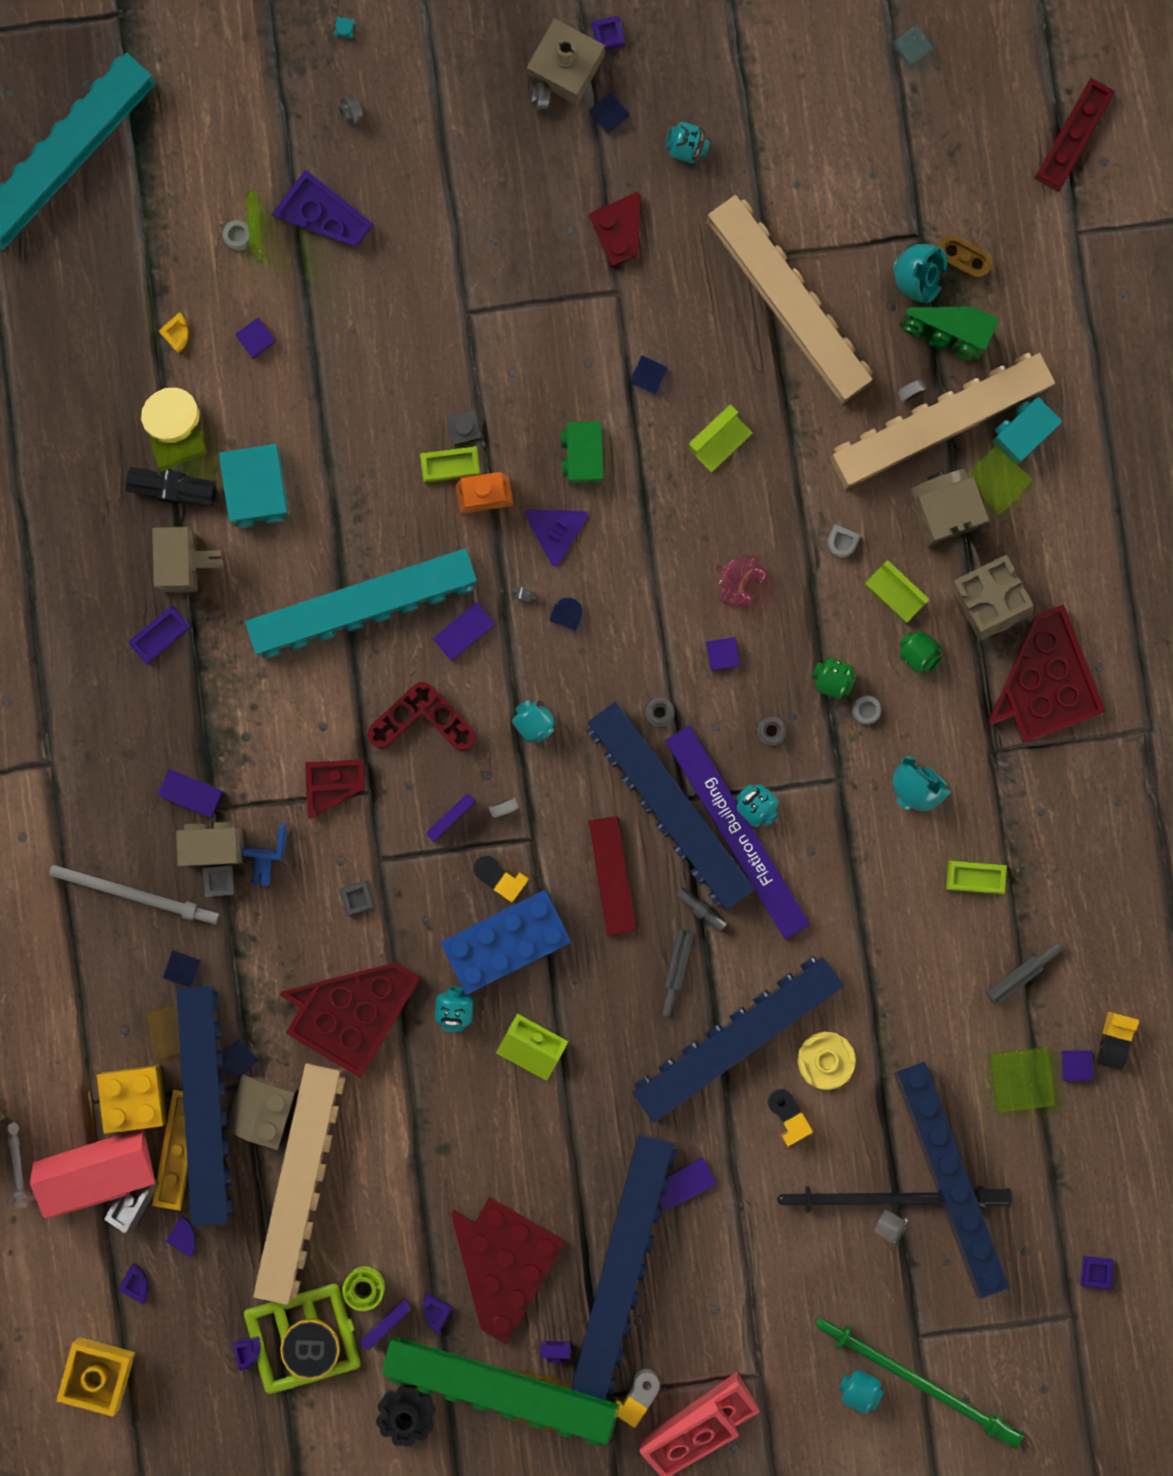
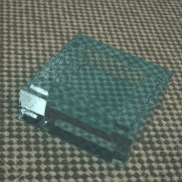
(912, 46)

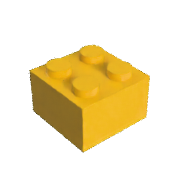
(132, 1099)
(95, 1376)

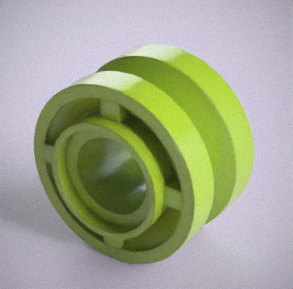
(363, 1302)

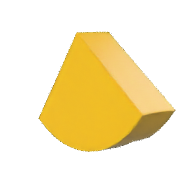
(176, 332)

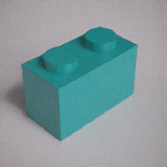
(1027, 430)

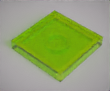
(257, 226)
(1022, 1079)

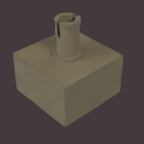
(566, 61)
(178, 559)

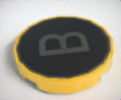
(310, 1349)

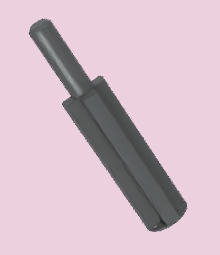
(677, 968)
(1021, 976)

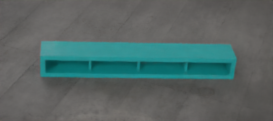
(71, 143)
(361, 603)

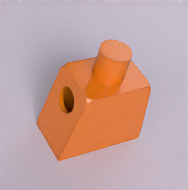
(484, 492)

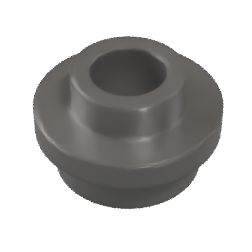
(540, 96)
(350, 110)
(666, 705)
(778, 724)

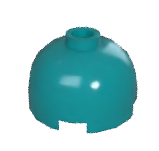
(919, 272)
(918, 786)

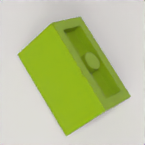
(719, 439)
(896, 591)
(532, 1047)

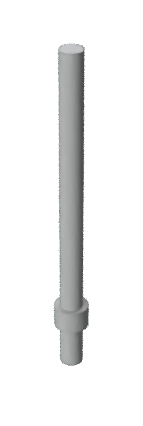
(187, 910)

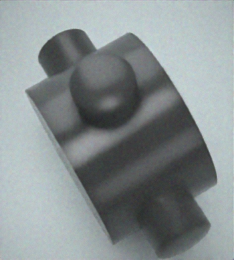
(524, 594)

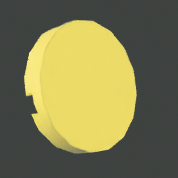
(170, 415)
(826, 1060)

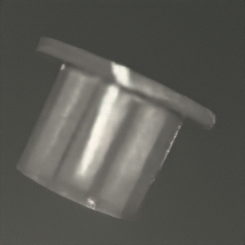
(891, 1227)

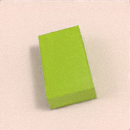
(450, 464)
(976, 877)

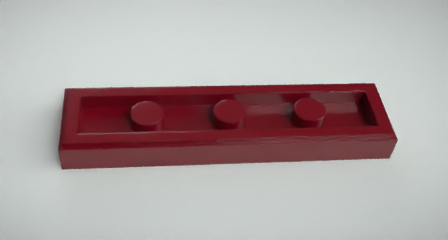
(1074, 134)
(612, 875)

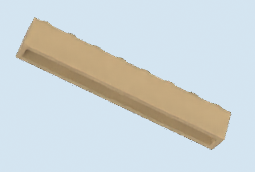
(789, 299)
(942, 420)
(298, 1183)

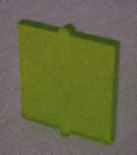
(172, 454)
(999, 480)

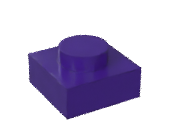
(555, 1351)

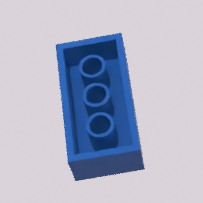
(505, 942)

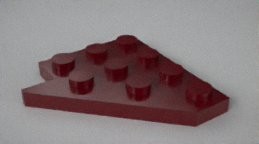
(1048, 680)
(350, 1013)
(504, 1264)

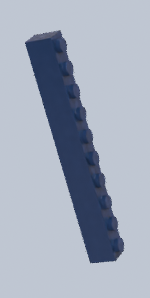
(623, 1266)

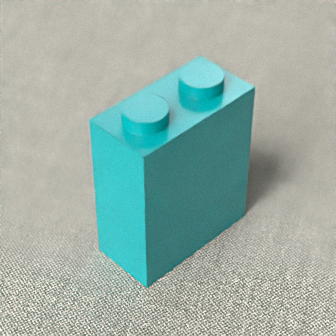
(254, 485)

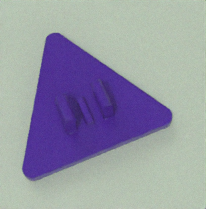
(555, 530)

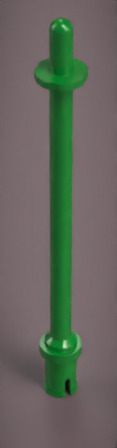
(991, 1424)

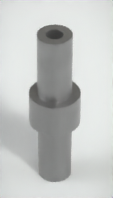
(700, 909)

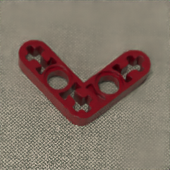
(428, 710)

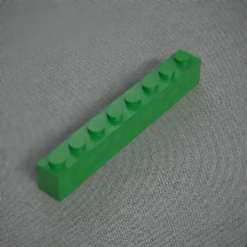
(500, 1390)

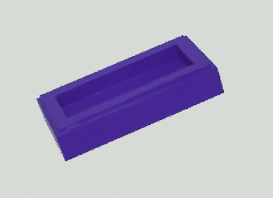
(464, 631)
(159, 635)
(190, 793)
(451, 817)
(687, 1183)
(386, 1324)

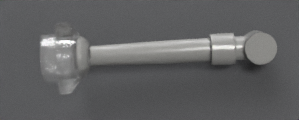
(21, 1198)

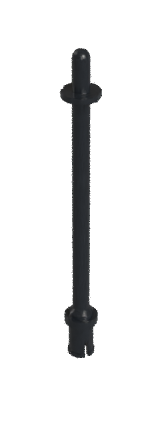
(984, 1197)

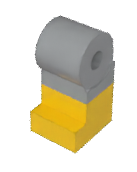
(639, 1397)

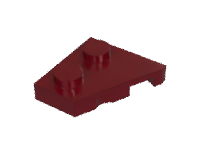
(618, 228)
(332, 783)

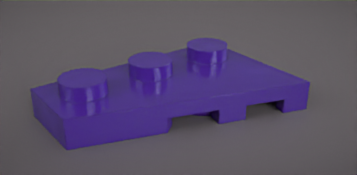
(322, 211)

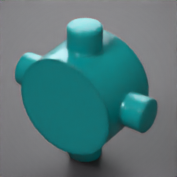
(344, 27)

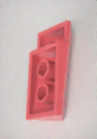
(92, 1174)
(699, 1427)

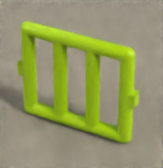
(306, 1300)

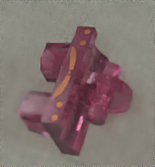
(735, 578)

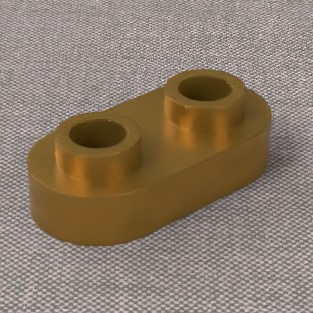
(965, 254)

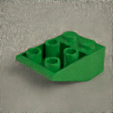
(955, 328)

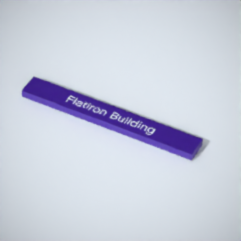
(737, 832)

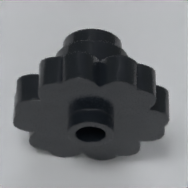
(408, 1401)

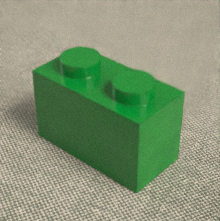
(583, 452)

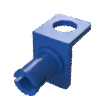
(264, 856)

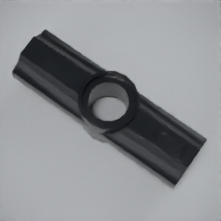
(171, 486)

